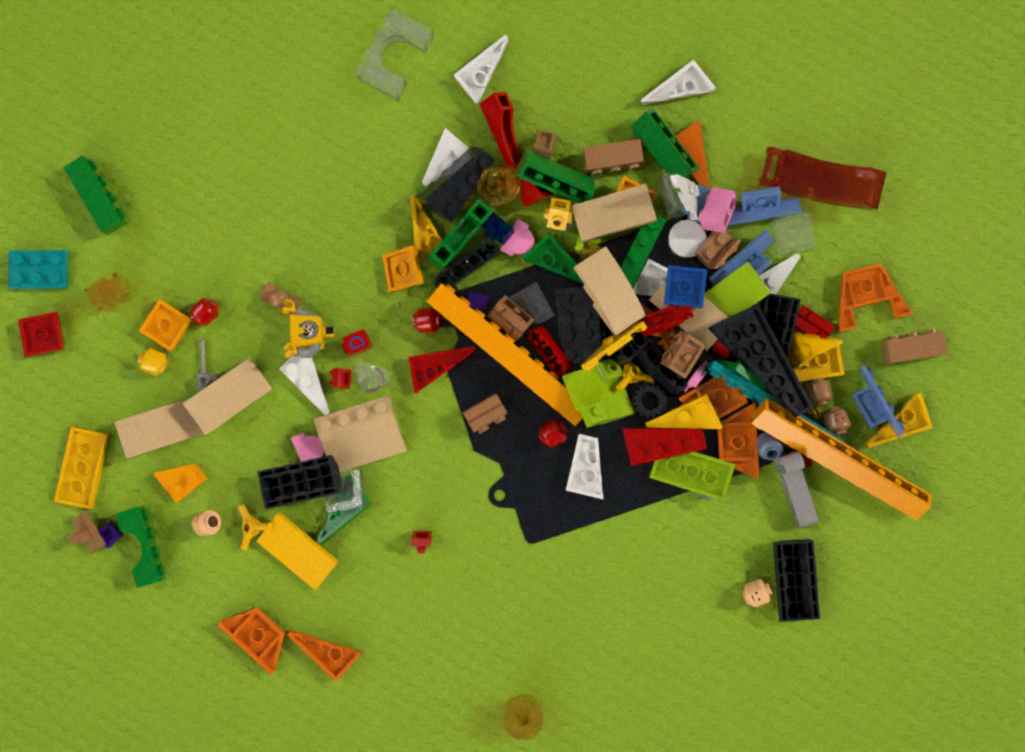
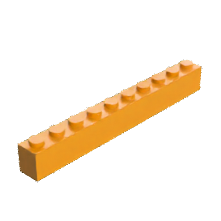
(503, 350)
(841, 459)

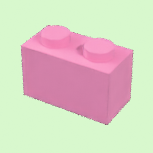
(718, 210)

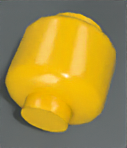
(152, 361)

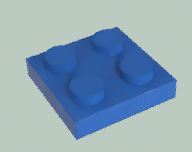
(685, 286)

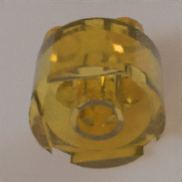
(499, 185)
(107, 292)
(528, 726)

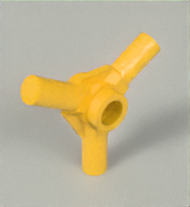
(631, 375)
(251, 526)

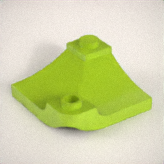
(596, 393)

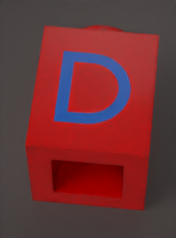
(356, 343)

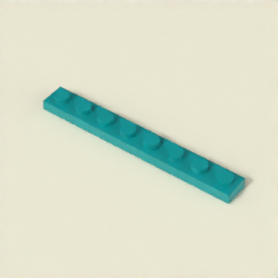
(748, 389)

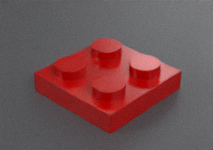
(41, 334)

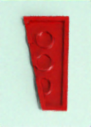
(658, 444)

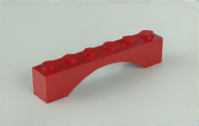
(499, 116)

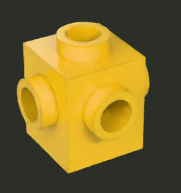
(558, 214)

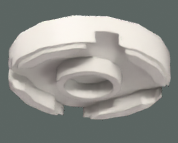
(686, 238)

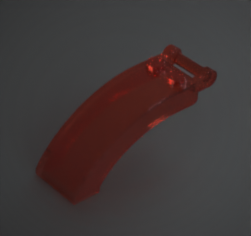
(823, 180)

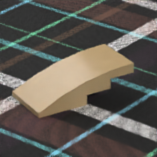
(610, 291)
(227, 396)
(156, 429)

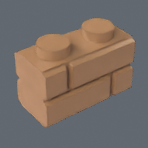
(510, 318)
(485, 413)

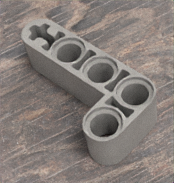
(796, 489)

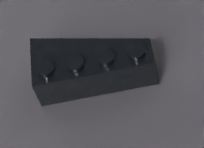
(456, 184)

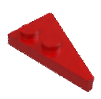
(430, 366)

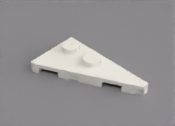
(684, 83)

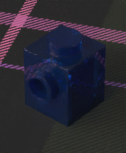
(497, 229)

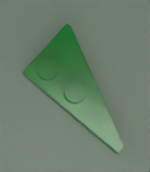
(552, 257)
(738, 368)
(339, 520)

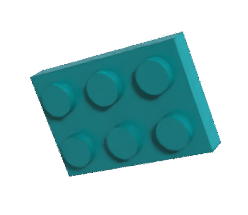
(38, 269)

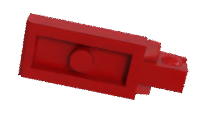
(666, 319)

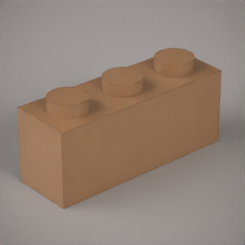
(613, 157)
(914, 346)

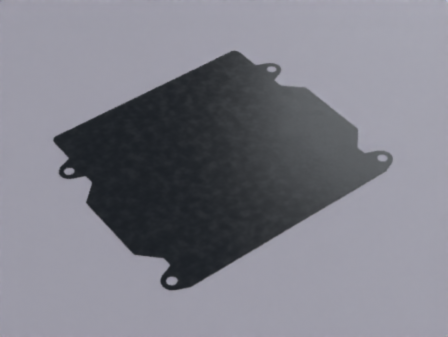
(538, 474)

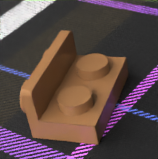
(716, 249)
(682, 354)

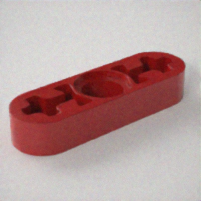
(561, 358)

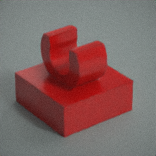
(340, 378)
(421, 540)

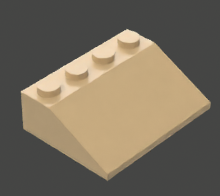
(361, 433)

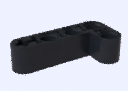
(468, 269)
(668, 381)

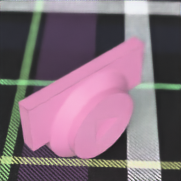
(520, 241)
(697, 377)
(308, 447)

